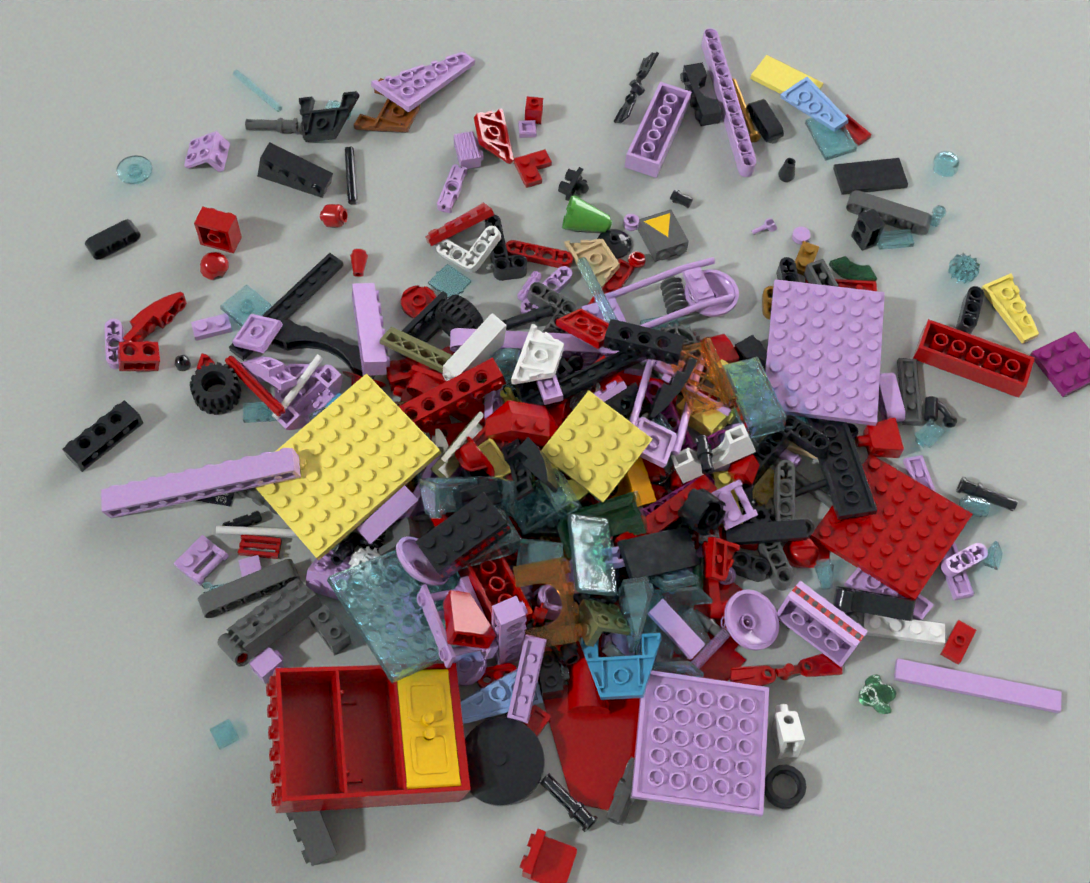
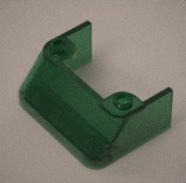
(623, 515)

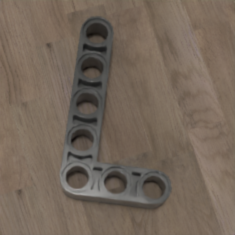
(548, 295)

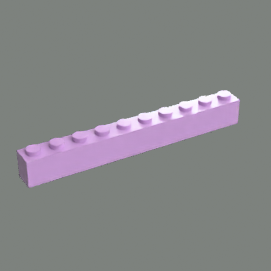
(200, 483)

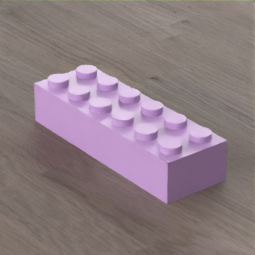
(657, 129)

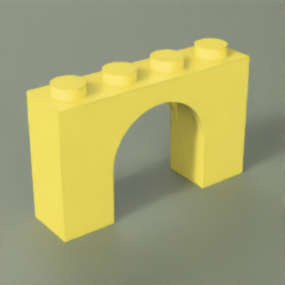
(707, 422)

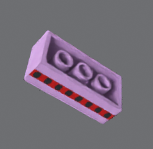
(821, 623)

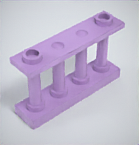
(434, 618)

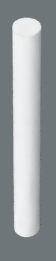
(300, 383)
(255, 531)

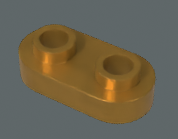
(767, 302)

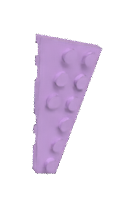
(421, 82)

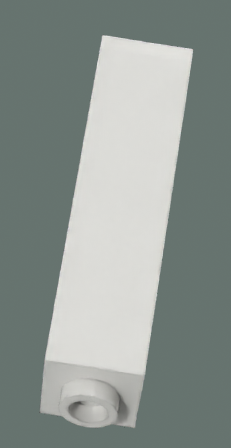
(477, 347)

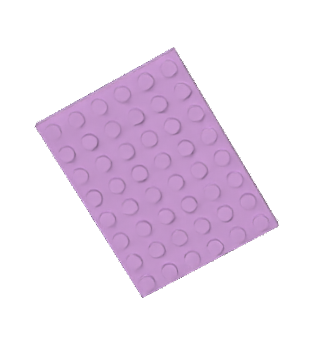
(826, 351)

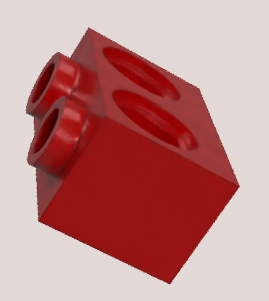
(138, 360)

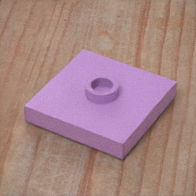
(257, 333)

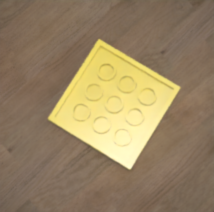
(596, 446)

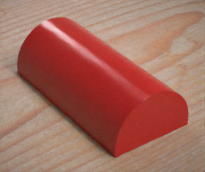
(582, 689)

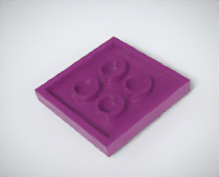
(1065, 363)

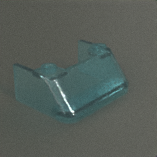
(439, 499)
(679, 600)

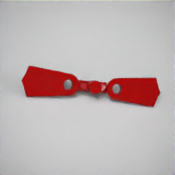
(755, 675)

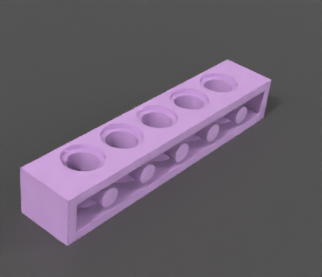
(509, 627)

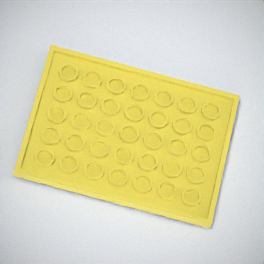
(349, 465)

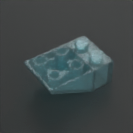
(545, 505)

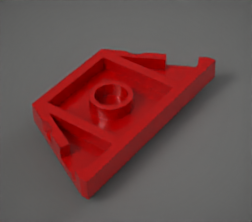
(493, 134)

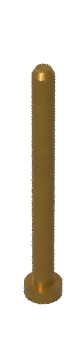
(754, 135)

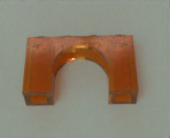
(554, 573)

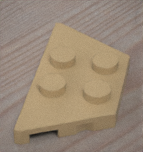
(598, 256)

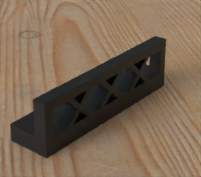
(425, 325)

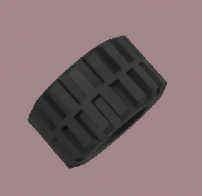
(457, 313)
(214, 375)

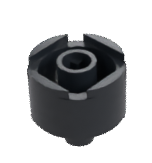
(702, 511)

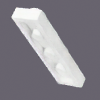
(905, 630)

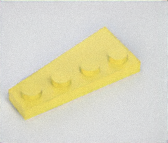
(1007, 302)

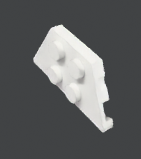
(538, 357)

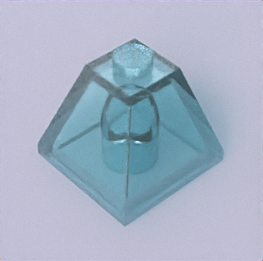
(506, 360)

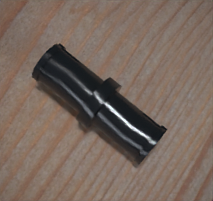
(704, 454)
(345, 548)

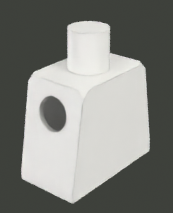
(787, 733)

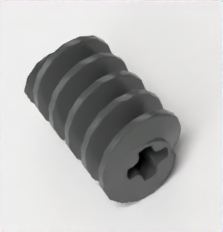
(673, 294)

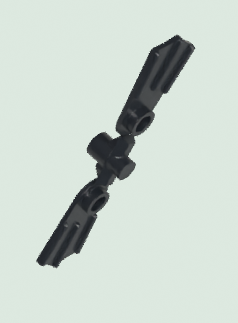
(636, 89)

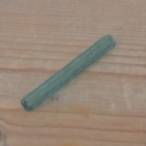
(596, 289)

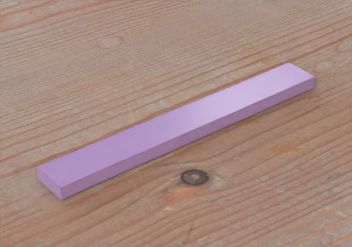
(959, 584)
(977, 685)

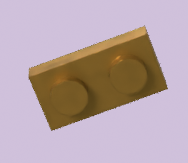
(805, 256)

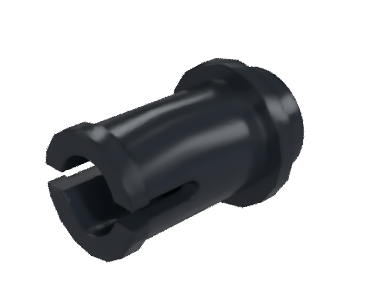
(680, 198)

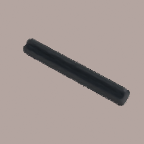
(351, 175)

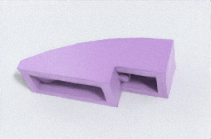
(387, 514)

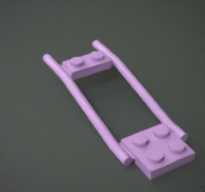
(695, 281)
(663, 440)

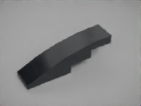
(667, 393)

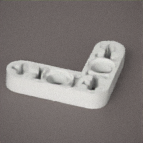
(468, 256)

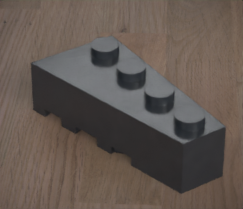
(293, 171)

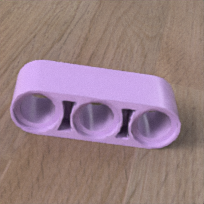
(890, 399)

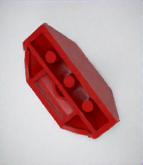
(521, 421)

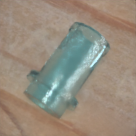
(938, 213)

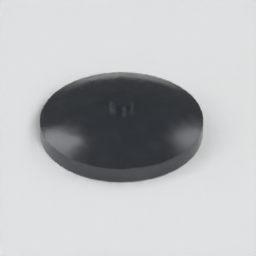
(503, 761)

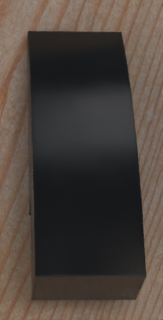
(538, 464)

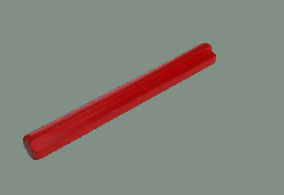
(273, 404)

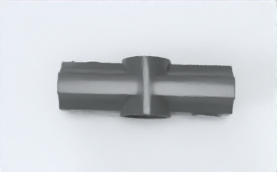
(622, 796)

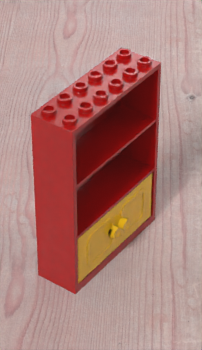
(365, 742)

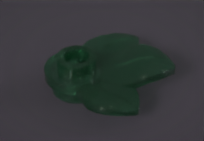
(879, 694)

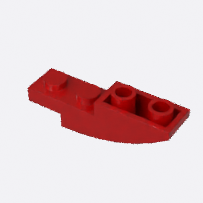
(156, 314)

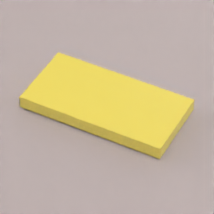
(778, 75)

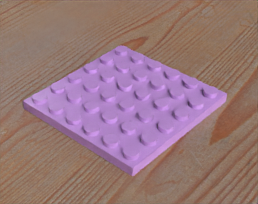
(702, 744)

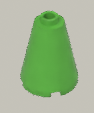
(585, 217)

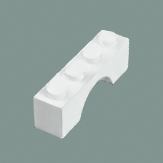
(733, 447)

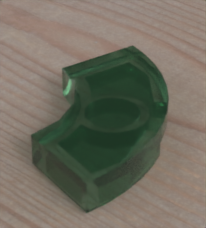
(852, 271)

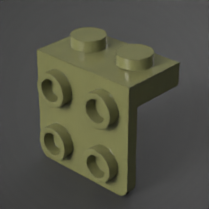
(600, 617)

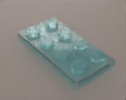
(591, 555)

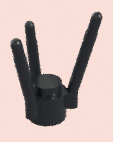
(567, 652)

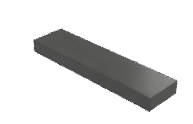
(910, 391)

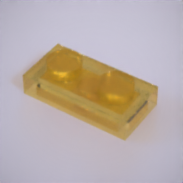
(764, 488)

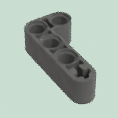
(787, 498)

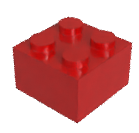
(218, 229)

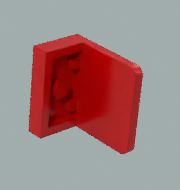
(548, 859)

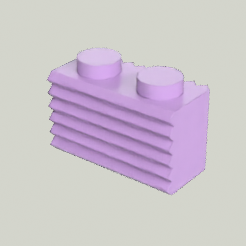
(467, 150)

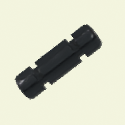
(245, 520)

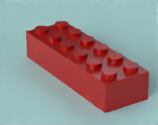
(974, 358)

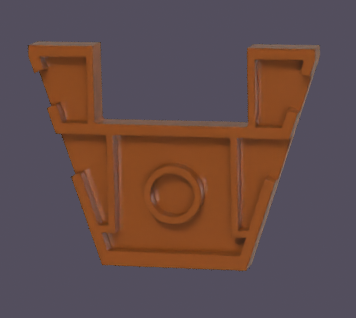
(390, 118)

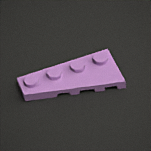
(863, 581)

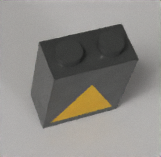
(663, 235)

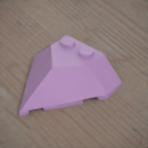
(315, 394)

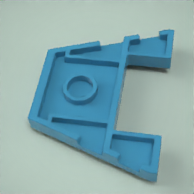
(622, 675)

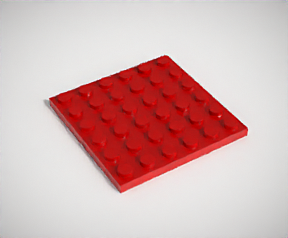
(903, 538)

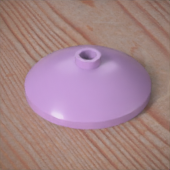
(721, 285)
(416, 563)
(759, 617)

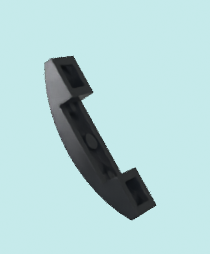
(524, 479)

